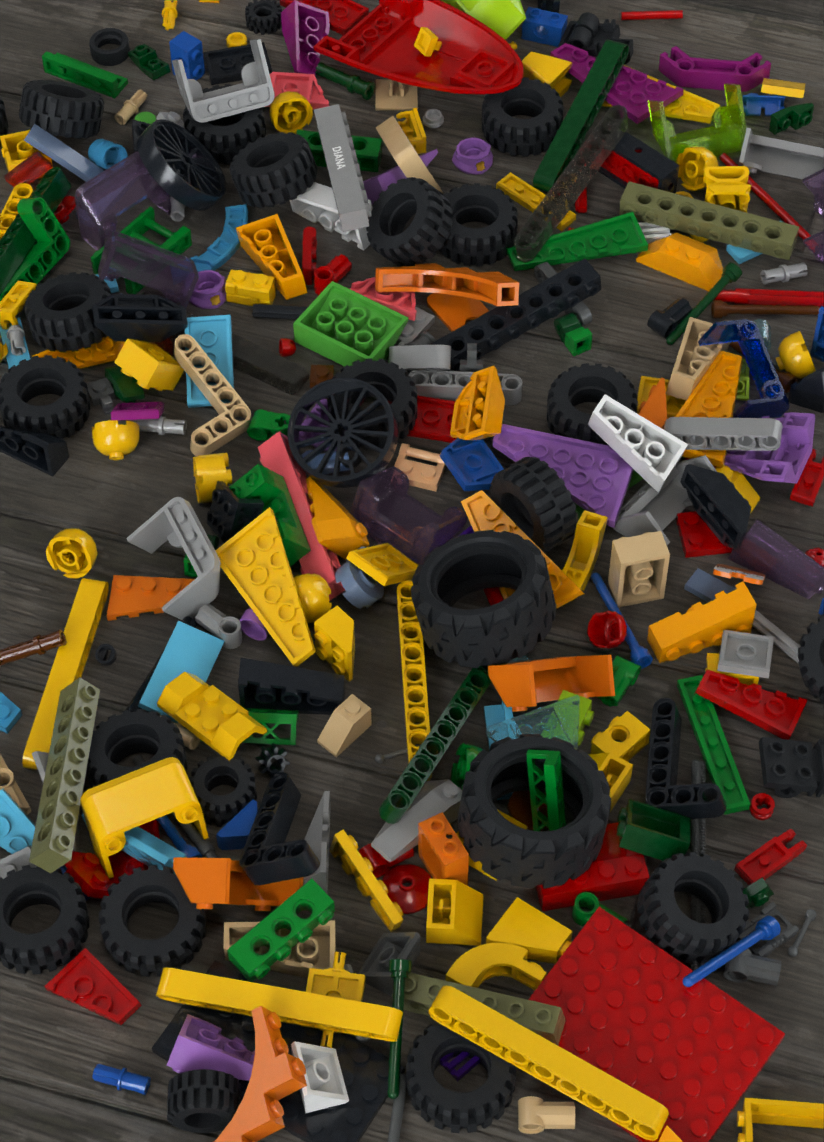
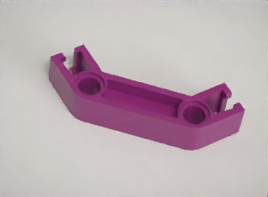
(713, 73)

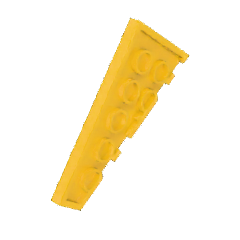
(262, 575)

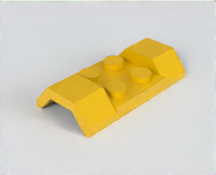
(208, 713)

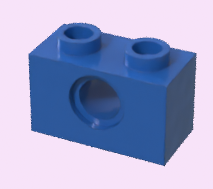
(544, 26)
(191, 52)

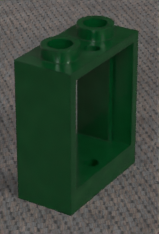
(652, 830)

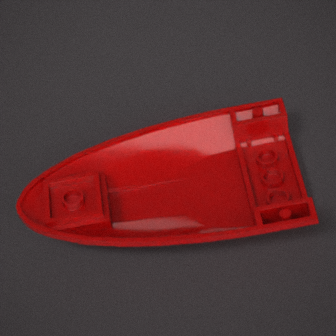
(468, 62)

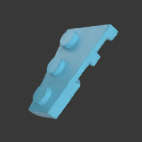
(15, 826)

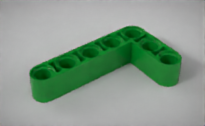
(50, 245)

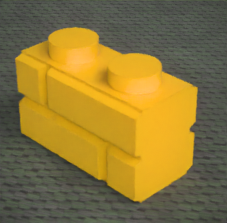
(250, 288)

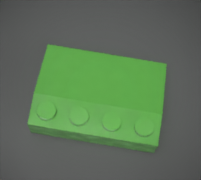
(348, 326)

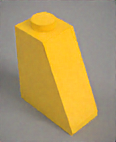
(532, 930)

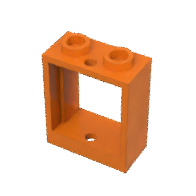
(440, 855)

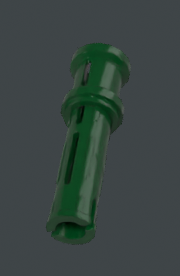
(353, 83)

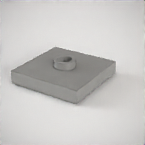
(745, 654)

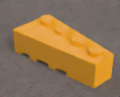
(702, 624)

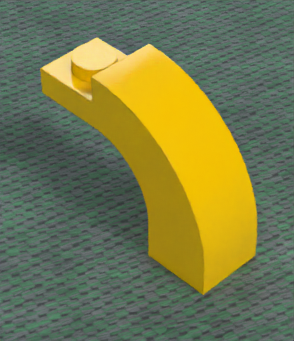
(585, 548)
(495, 960)

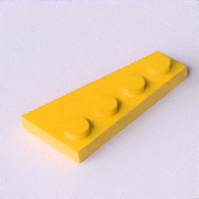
(367, 884)

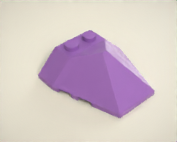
(787, 461)

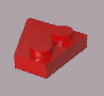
(697, 537)
(89, 874)

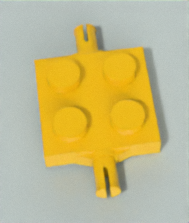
(335, 983)

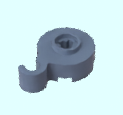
(359, 586)

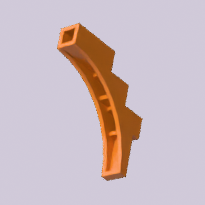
(434, 278)
(272, 1078)

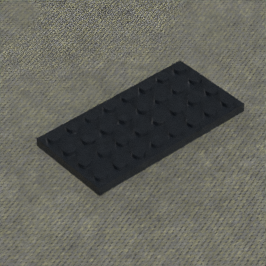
(362, 1069)

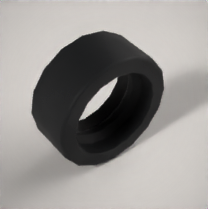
(109, 36)

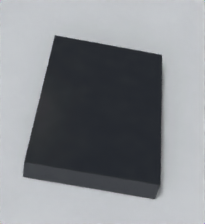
(227, 63)

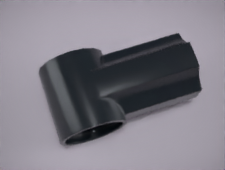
(667, 320)

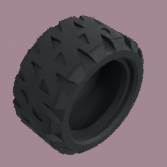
(489, 633)
(527, 855)

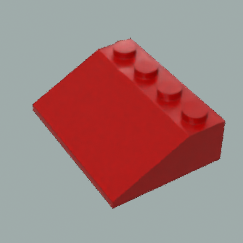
(611, 876)

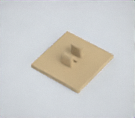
(395, 95)

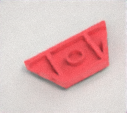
(301, 83)
(398, 301)

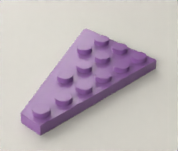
(589, 469)

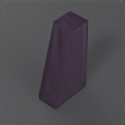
(779, 560)

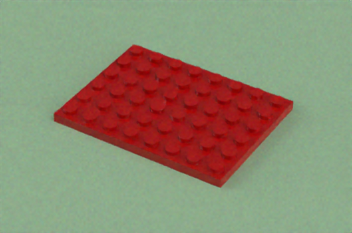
(644, 1027)

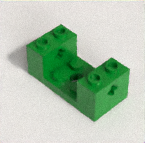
(273, 491)

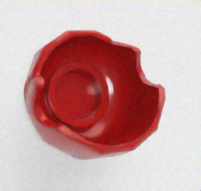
(607, 629)

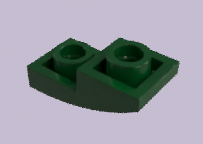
(148, 62)
(793, 116)
(124, 386)

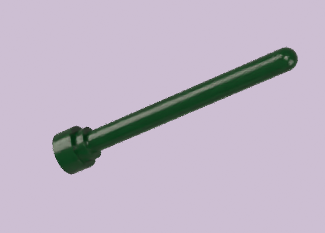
(730, 274)
(399, 971)

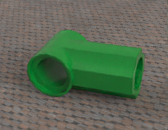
(625, 675)
(590, 901)

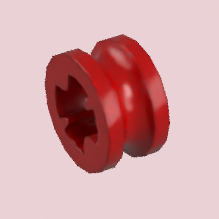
(764, 813)

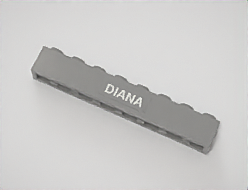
(343, 168)

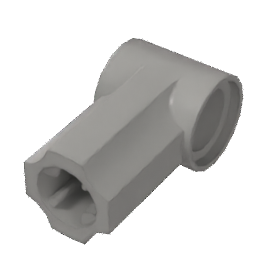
(220, 625)

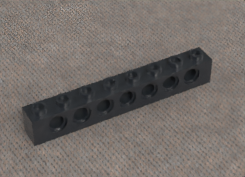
(534, 308)

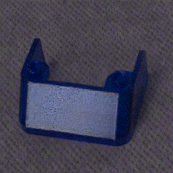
(773, 396)

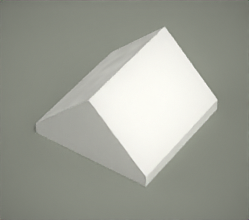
(323, 1077)

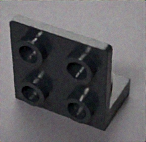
(229, 513)

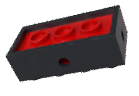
(640, 164)

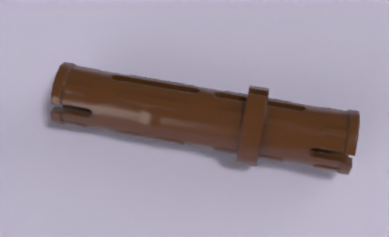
(37, 645)

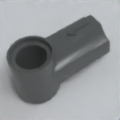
(752, 968)

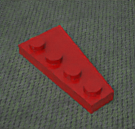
(763, 708)

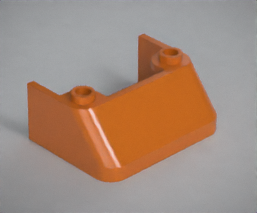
(543, 680)
(225, 882)

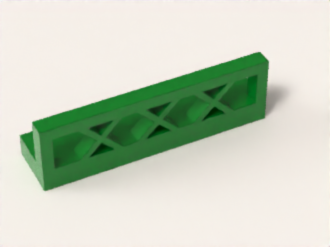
(83, 74)
(275, 717)
(554, 789)

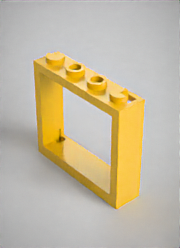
(778, 1113)

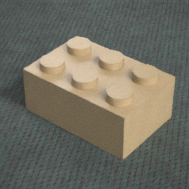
(638, 568)

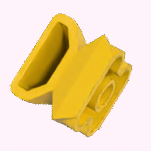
(548, 70)
(728, 186)

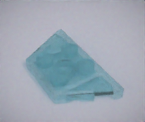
(550, 721)

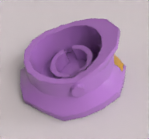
(473, 156)
(209, 290)

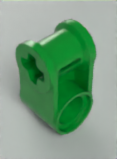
(266, 424)

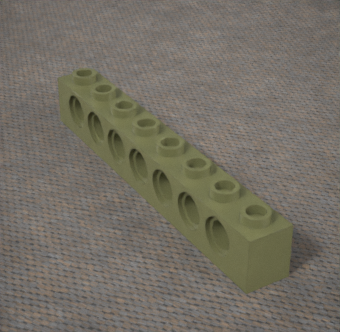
(709, 220)
(64, 776)

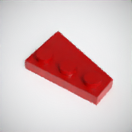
(94, 988)

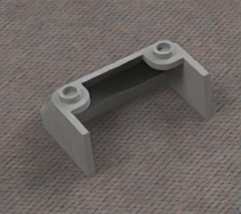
(251, 94)
(780, 156)
(653, 510)
(182, 528)

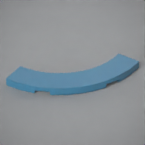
(225, 245)

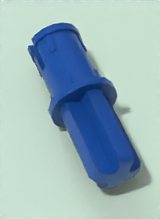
(121, 1079)

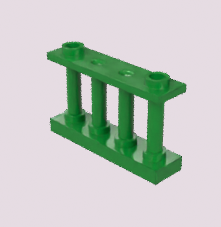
(177, 241)

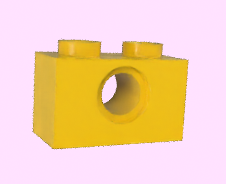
(624, 728)

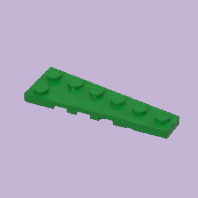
(597, 240)

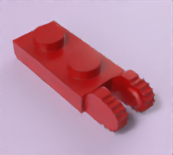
(309, 254)
(809, 482)
(769, 858)

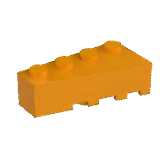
(272, 253)

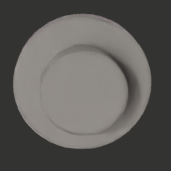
(433, 118)

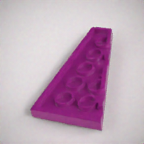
(630, 88)

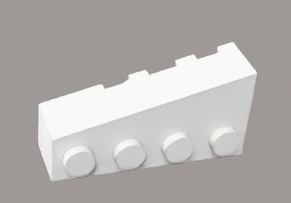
(320, 206)
(638, 441)

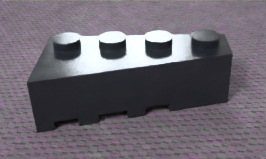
(289, 688)

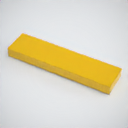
(528, 196)

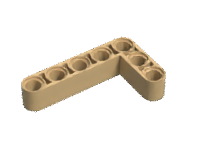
(404, 152)
(214, 394)

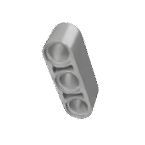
(421, 357)

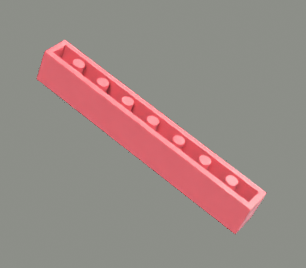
(278, 457)

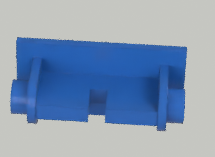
(754, 103)

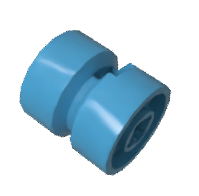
(106, 153)

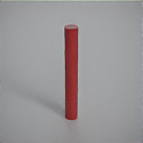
(646, 15)

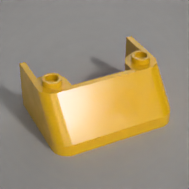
(138, 800)

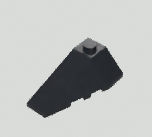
(34, 449)

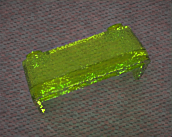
(723, 137)

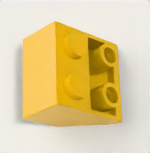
(336, 641)
(617, 772)
(453, 913)

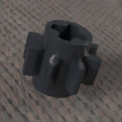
(279, 763)

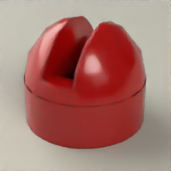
(286, 347)

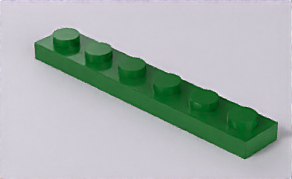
(713, 745)

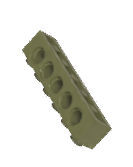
(536, 1016)

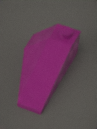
(302, 29)

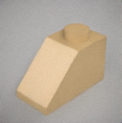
(345, 725)

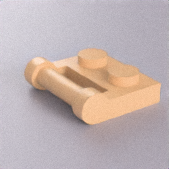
(420, 474)

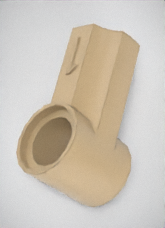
(537, 1115)

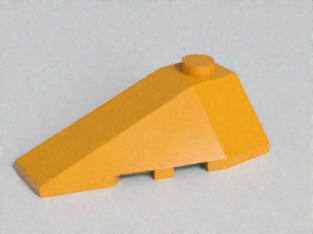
(333, 523)

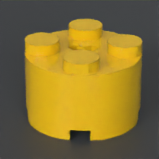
(209, 470)

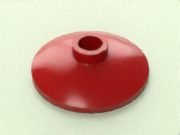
(65, 208)
(411, 898)

